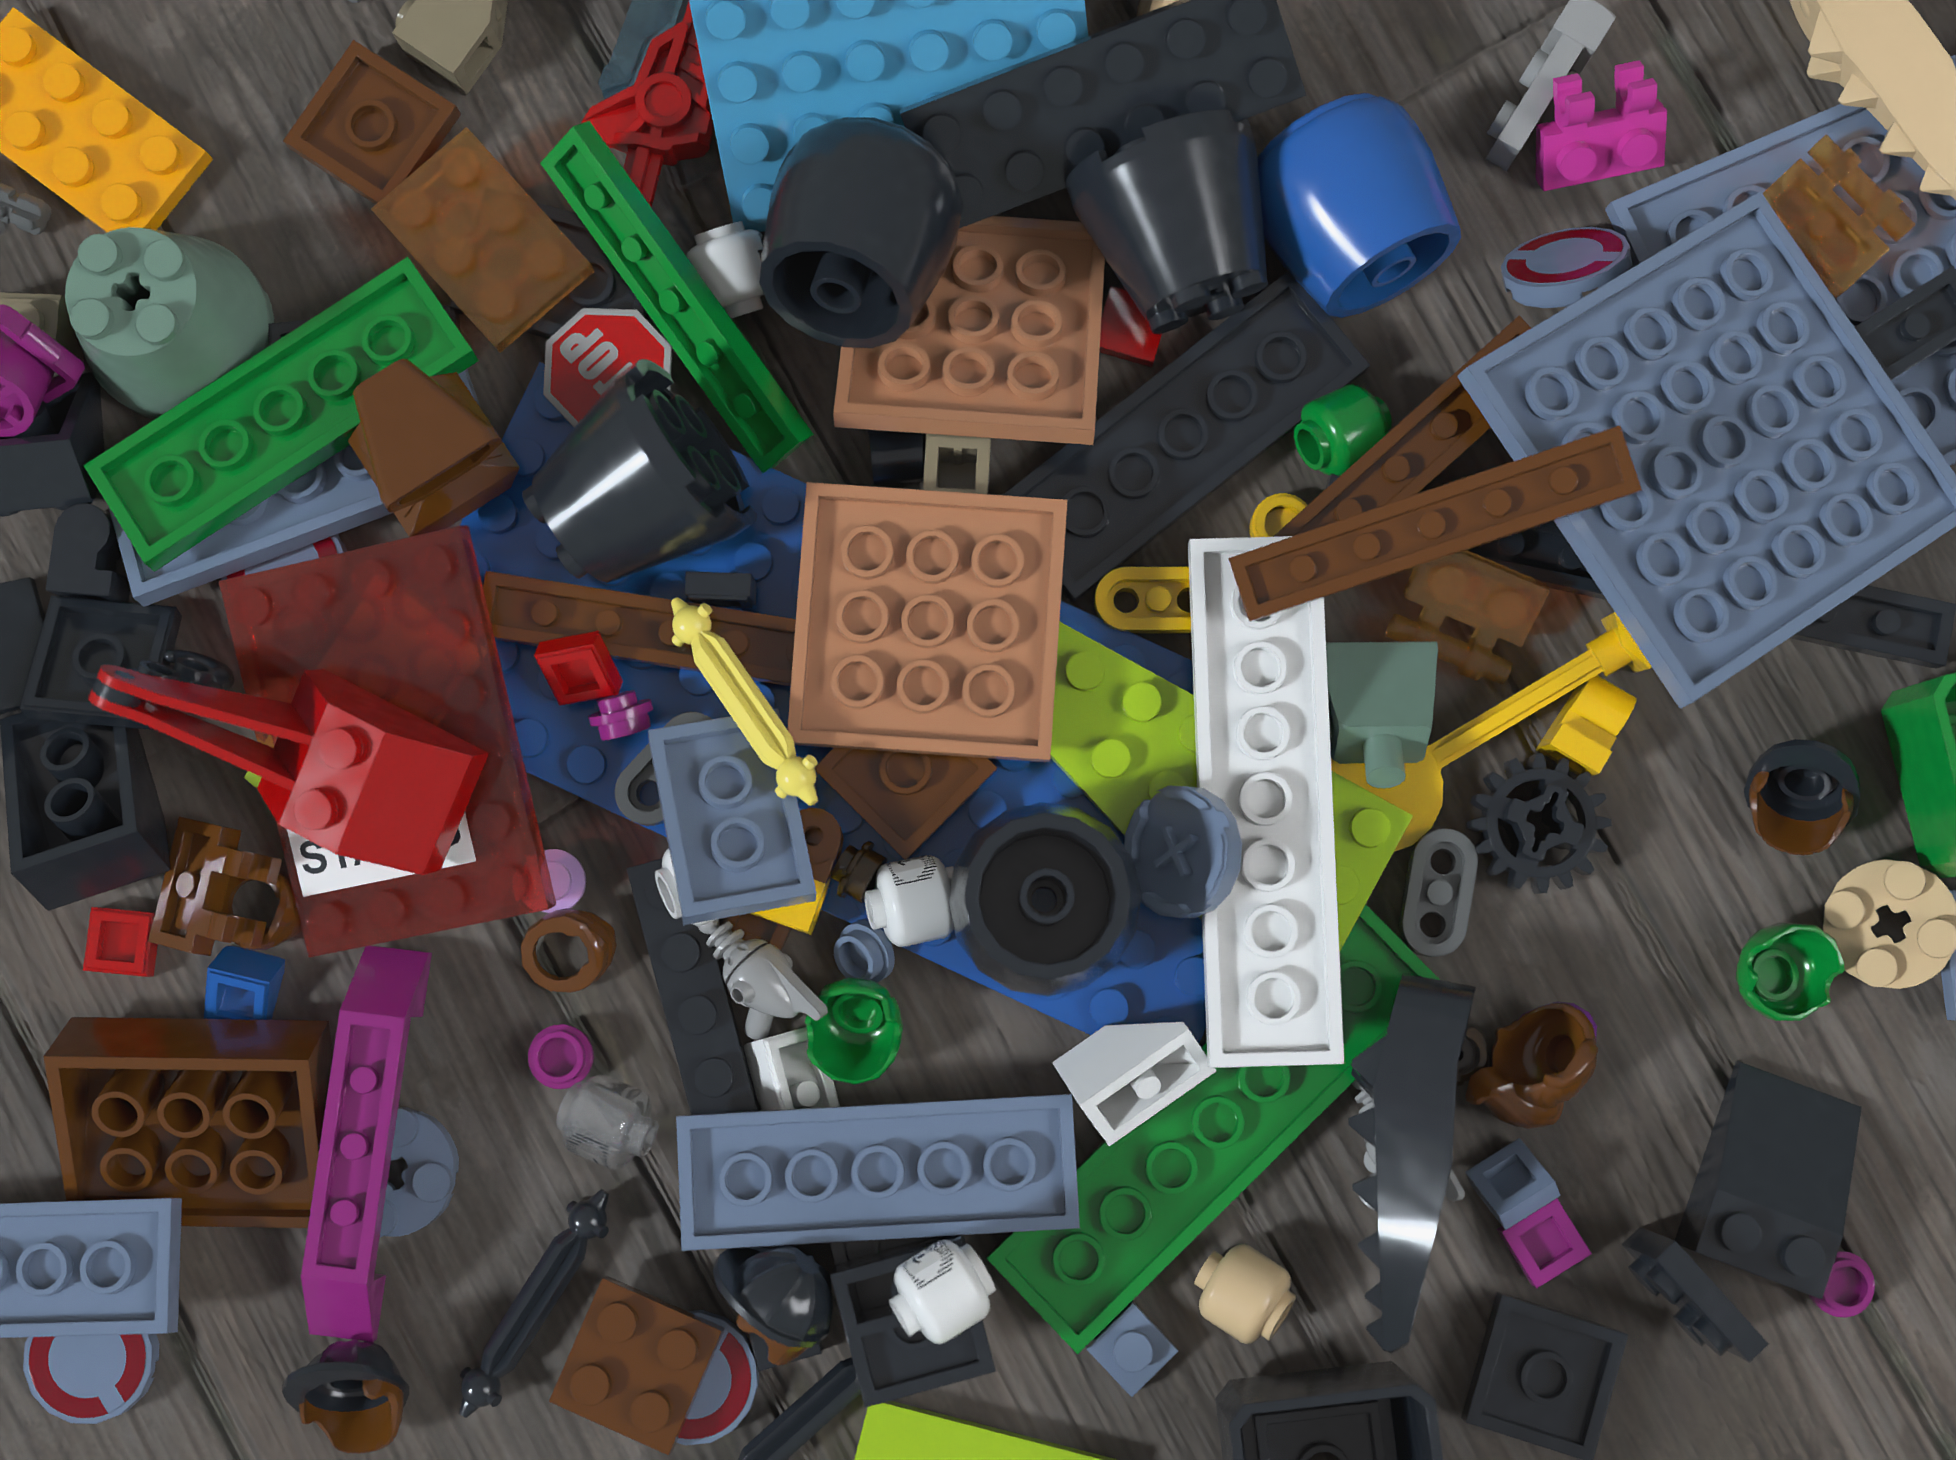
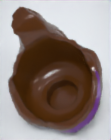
(1537, 1065)

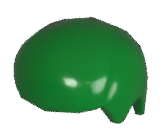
(1788, 970)
(858, 1032)

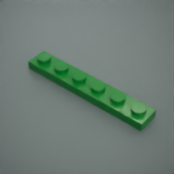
(675, 296)

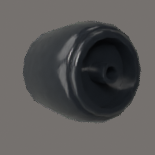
(858, 231)
(1092, 888)

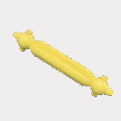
(744, 701)

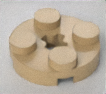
(1902, 887)

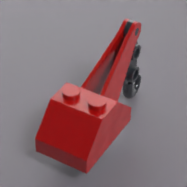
(343, 760)

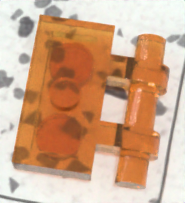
(1824, 226)
(1478, 594)

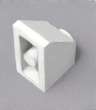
(1132, 1073)

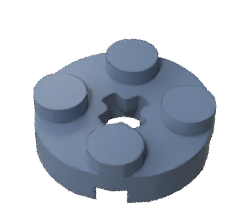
(429, 1175)

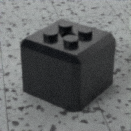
(1343, 1410)

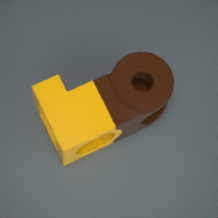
(824, 847)

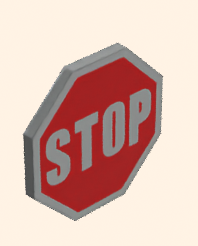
(593, 352)

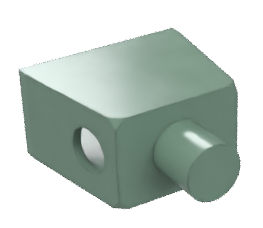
(1381, 705)

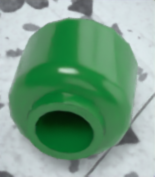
(1340, 428)

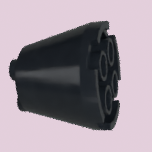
(1178, 216)
(639, 481)

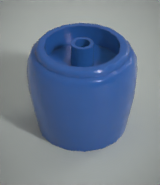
(1355, 203)

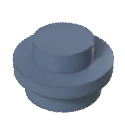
(864, 952)

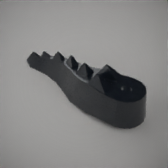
(1412, 1130)

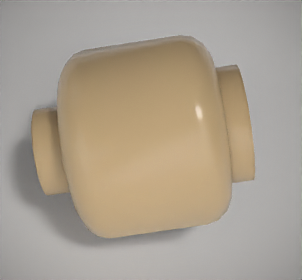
(1244, 1293)

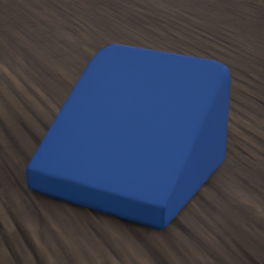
(243, 984)

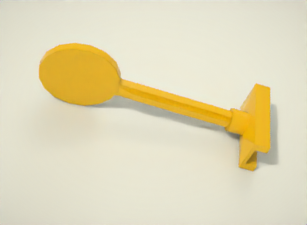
(1423, 787)

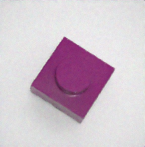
(1545, 1243)

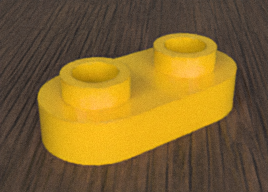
(1156, 599)

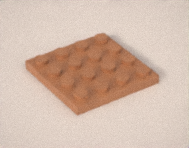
(997, 345)
(927, 622)

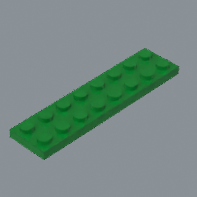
(1193, 1158)

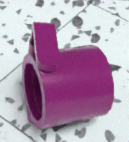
(27, 370)

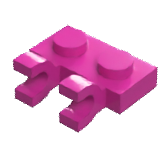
(1604, 143)

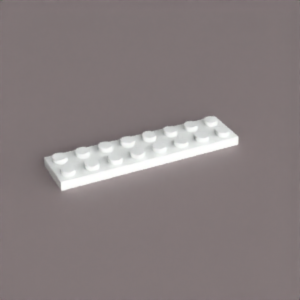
(1269, 760)

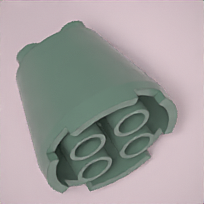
(163, 314)

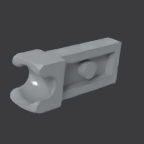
(1565, 48)

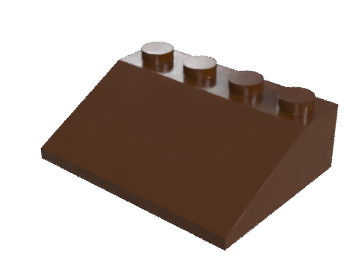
(193, 1114)

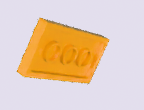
(88, 133)

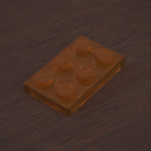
(483, 239)

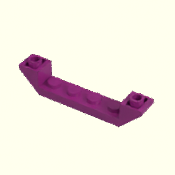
(357, 1143)

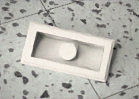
(785, 1074)

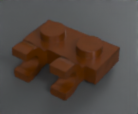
(195, 889)

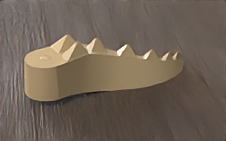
(1893, 70)

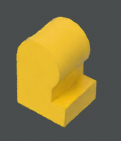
(1588, 726)

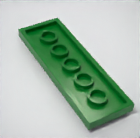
(270, 416)

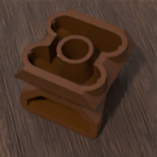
(428, 447)

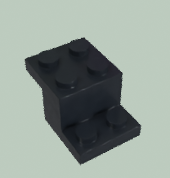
(883, 1354)

